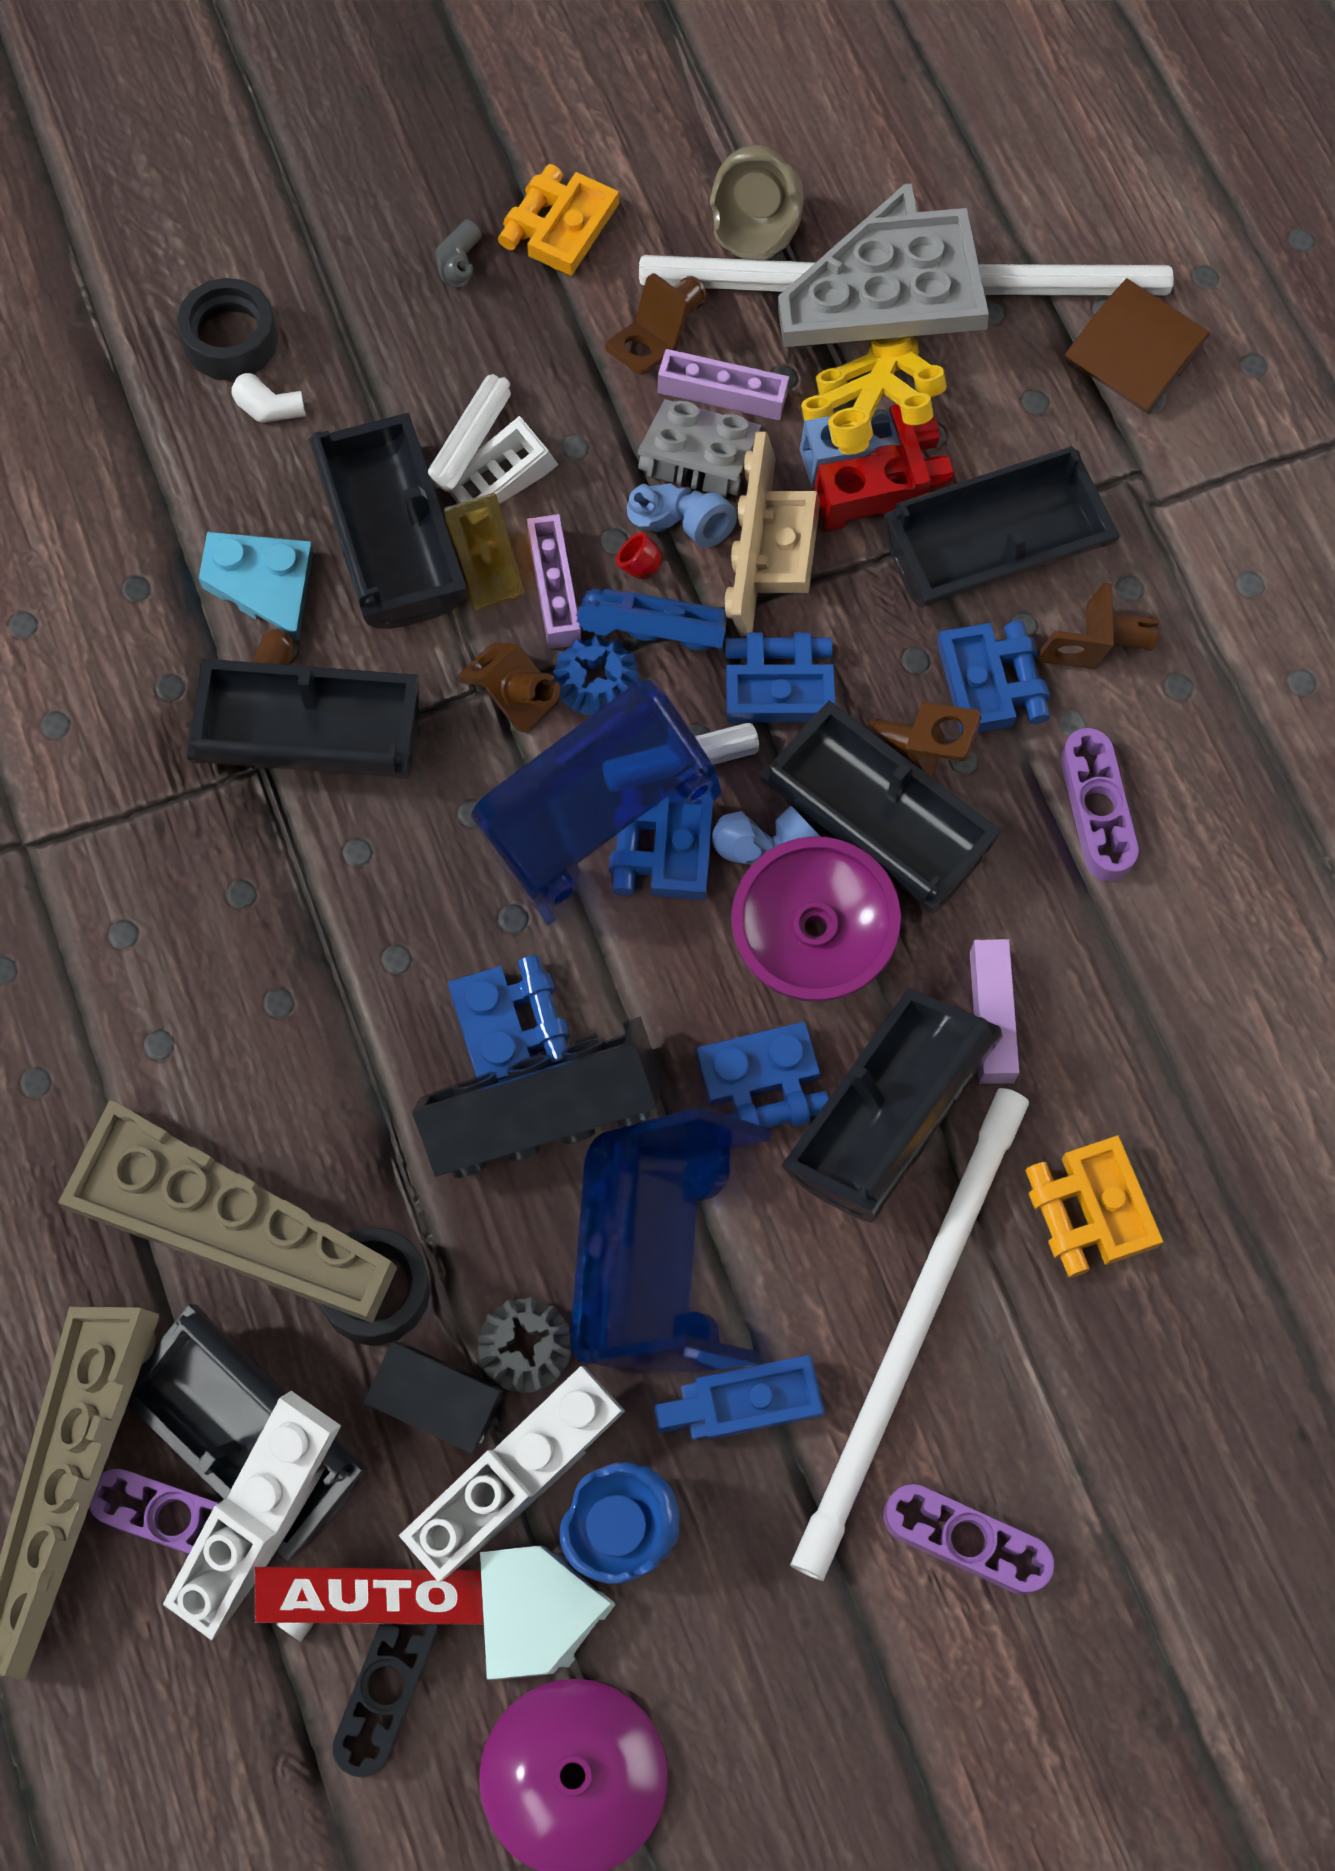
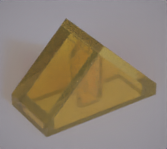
(483, 550)

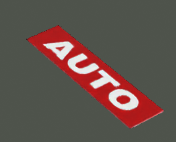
(366, 1596)

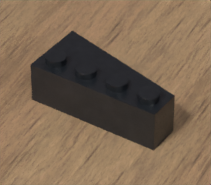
(540, 1102)

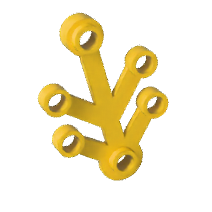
(852, 426)

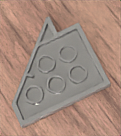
(890, 280)

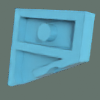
(260, 576)

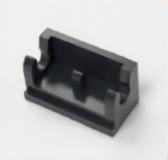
(435, 1396)

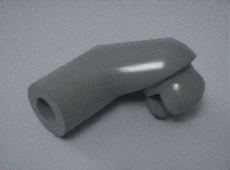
(452, 254)

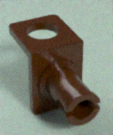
(658, 321)
(1103, 631)
(513, 683)
(925, 739)

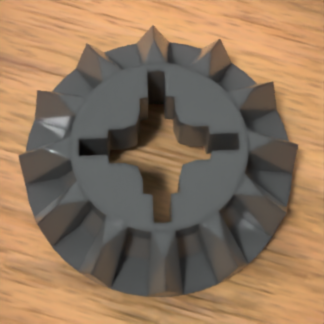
(511, 1369)

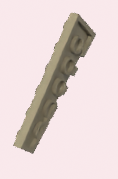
(187, 1201)
(70, 1445)

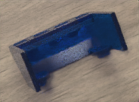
(590, 791)
(640, 1243)

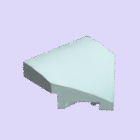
(535, 1611)

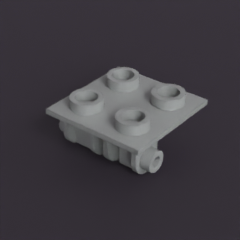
(700, 442)

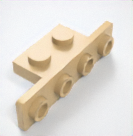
(774, 541)

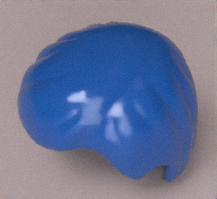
(620, 1523)

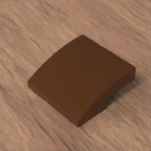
(1136, 345)

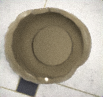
(756, 203)

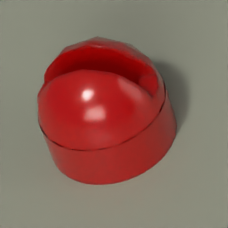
(639, 556)

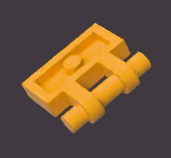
(571, 224)
(1109, 1199)

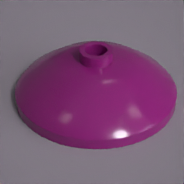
(821, 883)
(622, 1785)

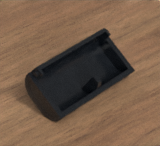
(389, 522)
(997, 526)
(305, 718)
(882, 805)
(890, 1104)
(211, 1410)

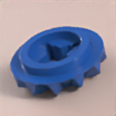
(572, 678)

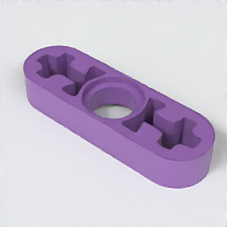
(1090, 826)
(139, 1488)
(1016, 1540)

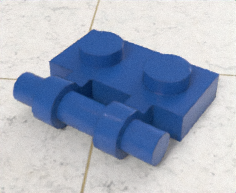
(977, 677)
(778, 691)
(679, 852)
(490, 1021)
(759, 1065)

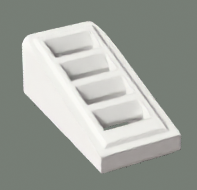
(501, 447)

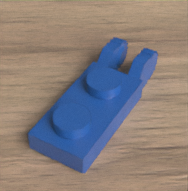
(652, 617)

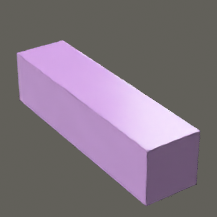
(722, 384)
(553, 581)
(995, 1002)

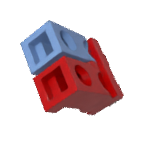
(877, 477)

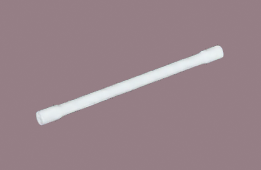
(828, 1522)

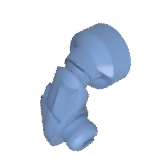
(705, 517)
(743, 842)

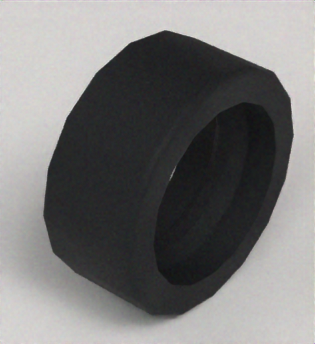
(221, 297)
(413, 1307)

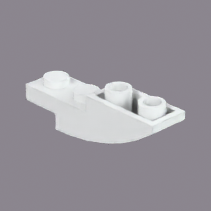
(512, 1474)
(254, 1516)

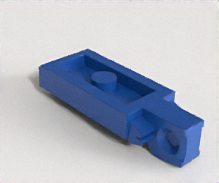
(745, 1400)

